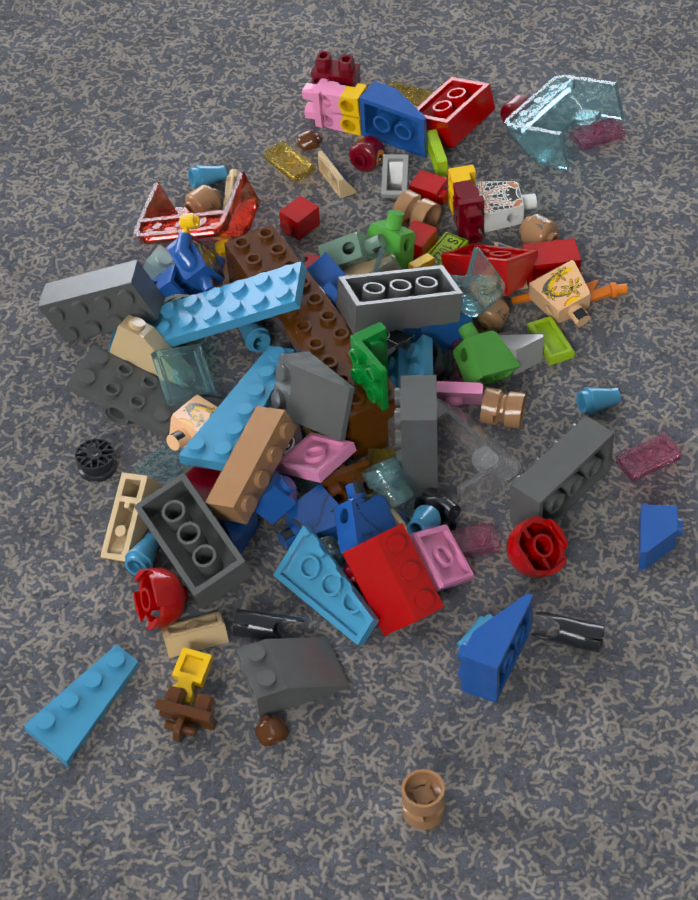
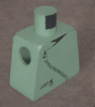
(353, 249)

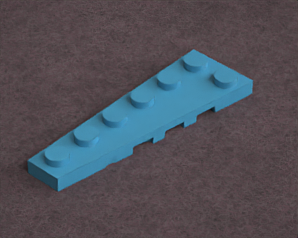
(221, 432)

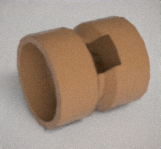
(417, 209)
(503, 408)
(423, 799)

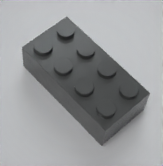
(399, 298)
(100, 300)
(417, 431)
(562, 473)
(193, 540)

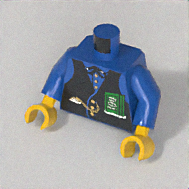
(196, 260)

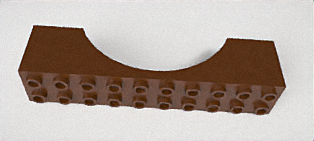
(315, 329)

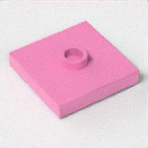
(460, 392)
(315, 457)
(442, 557)

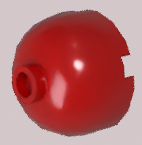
(537, 547)
(159, 591)

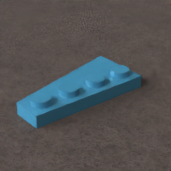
(324, 586)
(75, 712)

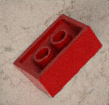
(457, 109)
(510, 263)
(393, 579)

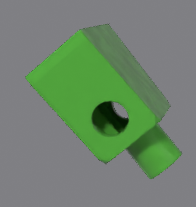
(399, 239)
(483, 356)

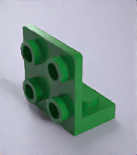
(370, 363)

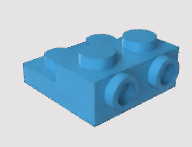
(414, 361)

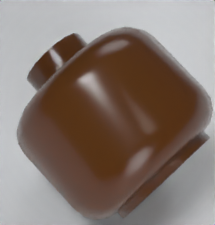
(308, 140)
(271, 730)

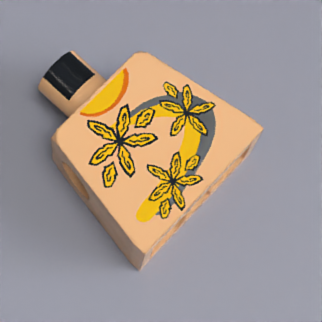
(562, 294)
(188, 421)

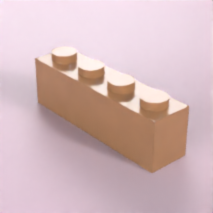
(251, 465)

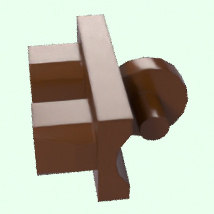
(338, 479)
(173, 708)

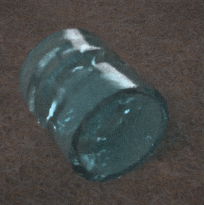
(387, 481)

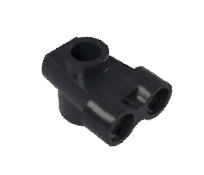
(446, 507)

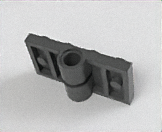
(122, 391)

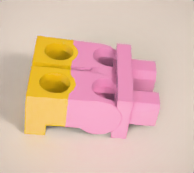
(334, 105)

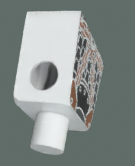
(504, 204)

